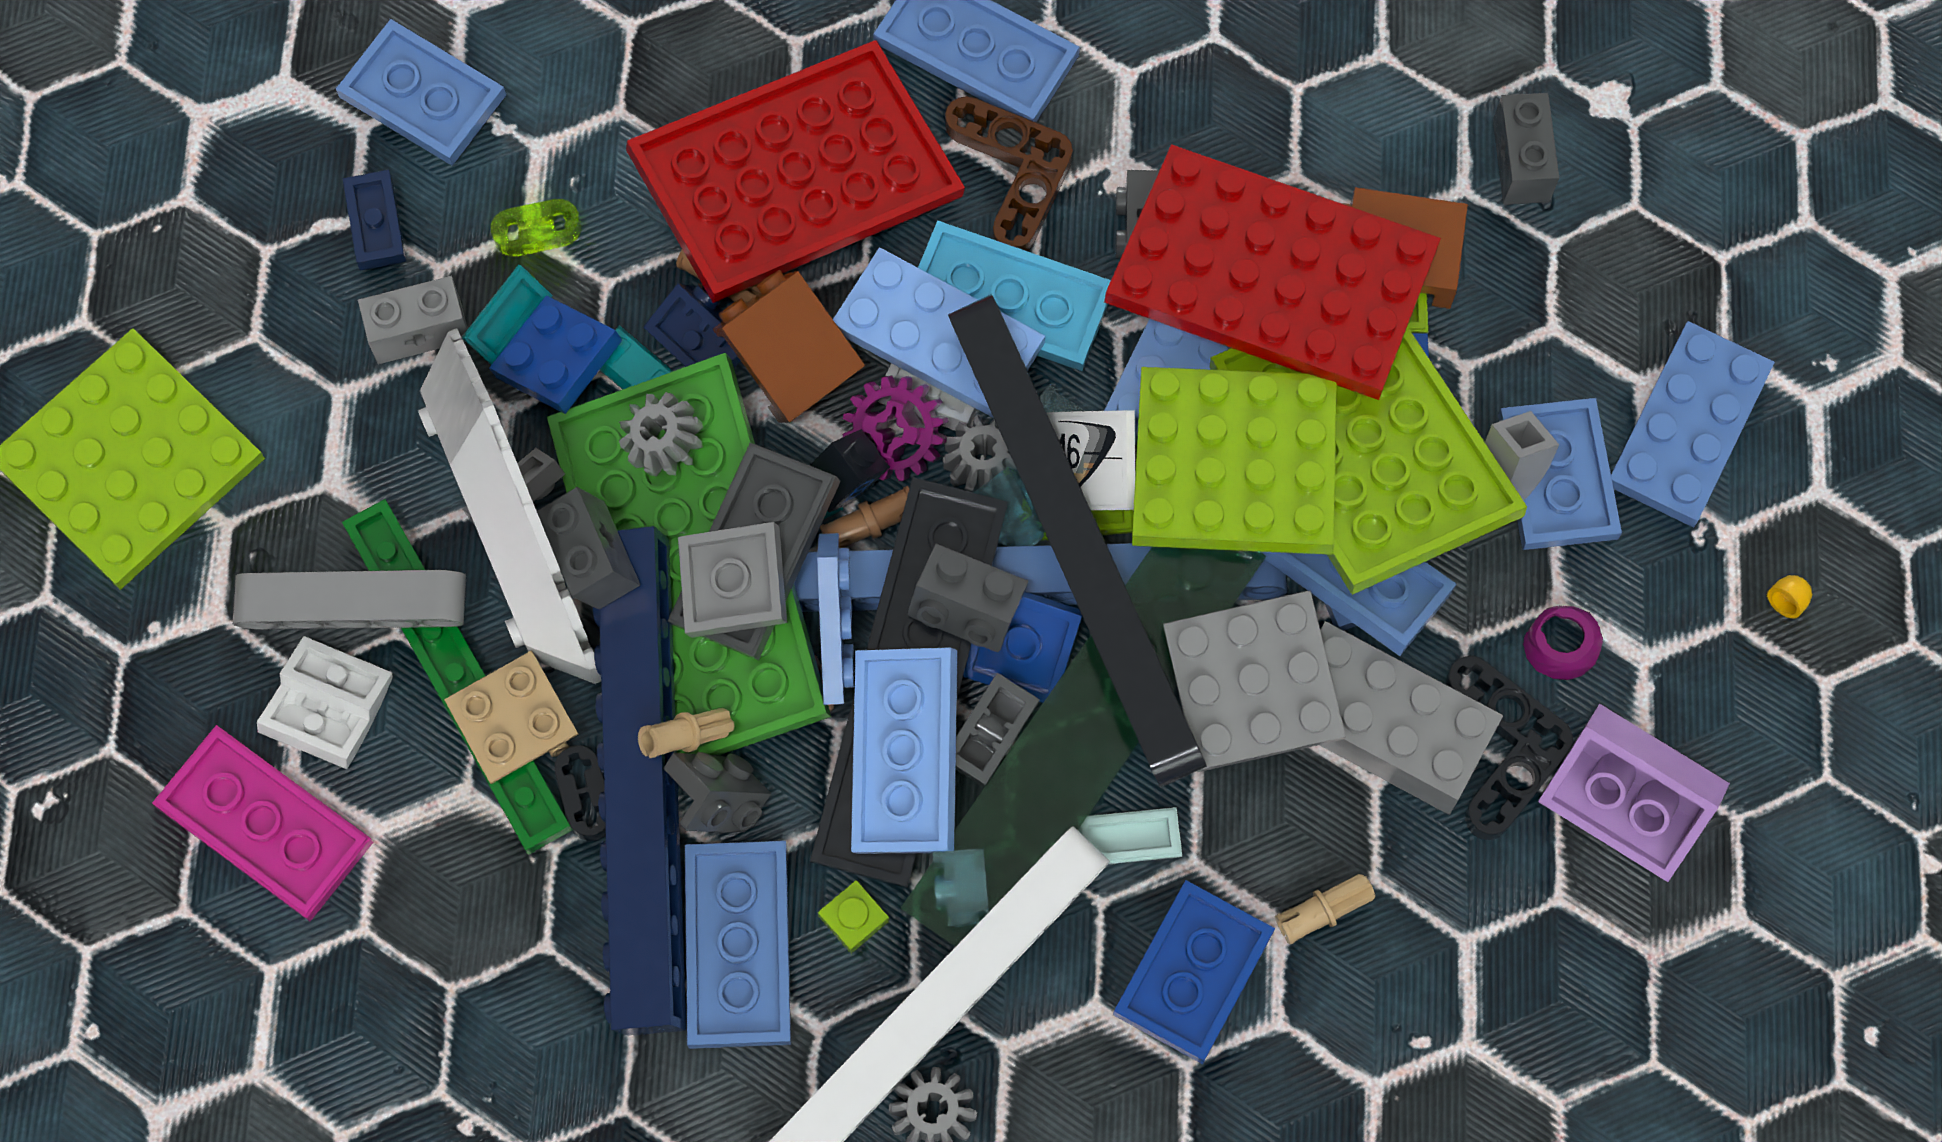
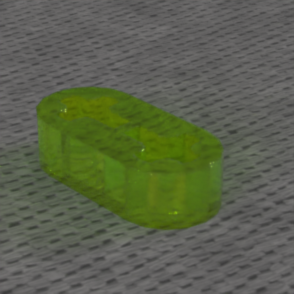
(536, 227)

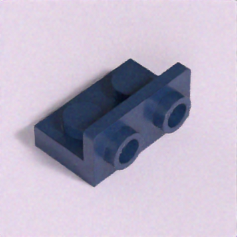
(686, 326)

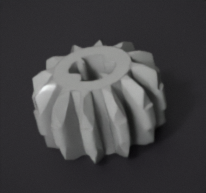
(667, 415)
(970, 443)
(919, 1100)

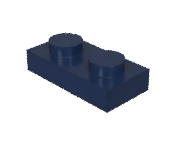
(374, 220)

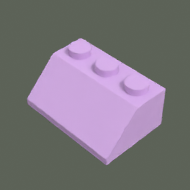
(1634, 793)

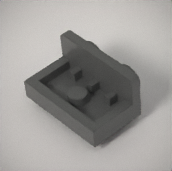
(966, 598)
(722, 790)

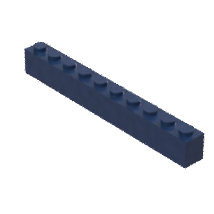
(640, 800)

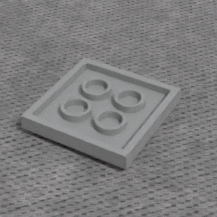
(1255, 680)

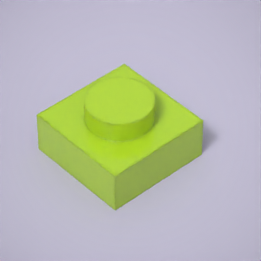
(853, 916)

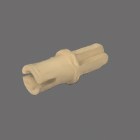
(685, 732)
(1325, 908)

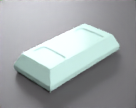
(1135, 835)

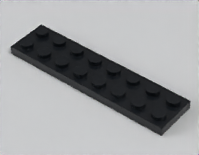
(930, 517)

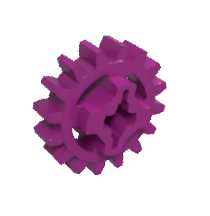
(900, 408)

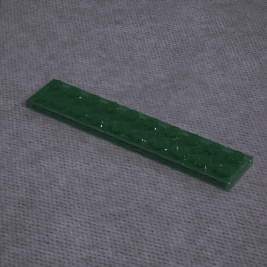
(1078, 734)

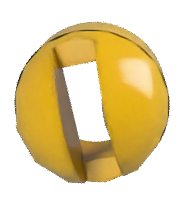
(1790, 596)

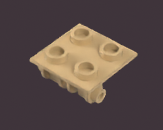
(511, 717)

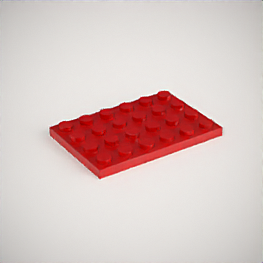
(794, 170)
(1273, 271)

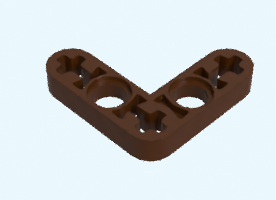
(1032, 167)

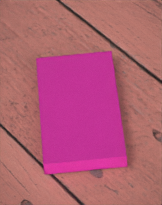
(263, 823)

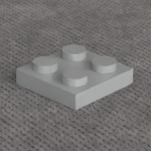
(732, 579)

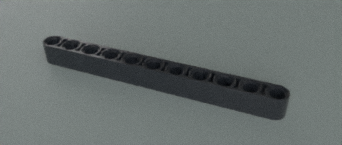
(1077, 542)

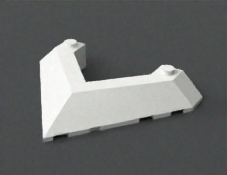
(503, 512)

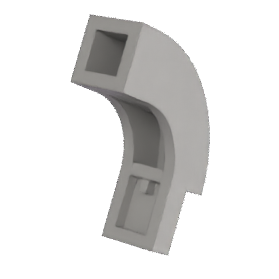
(1522, 450)

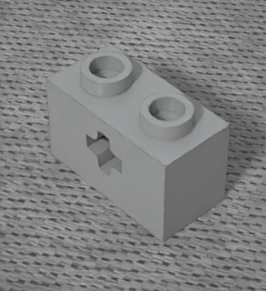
(412, 319)

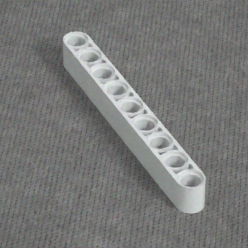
(947, 993)

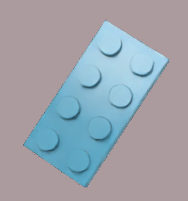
(1027, 287)

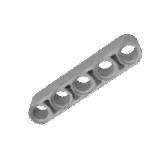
(349, 599)

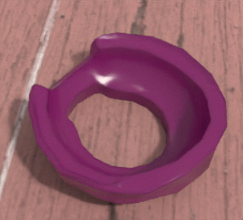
(1559, 664)

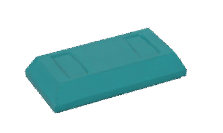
(505, 314)
(632, 362)

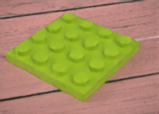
(127, 458)
(1235, 461)

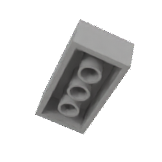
(1405, 721)

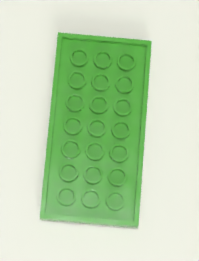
(761, 695)

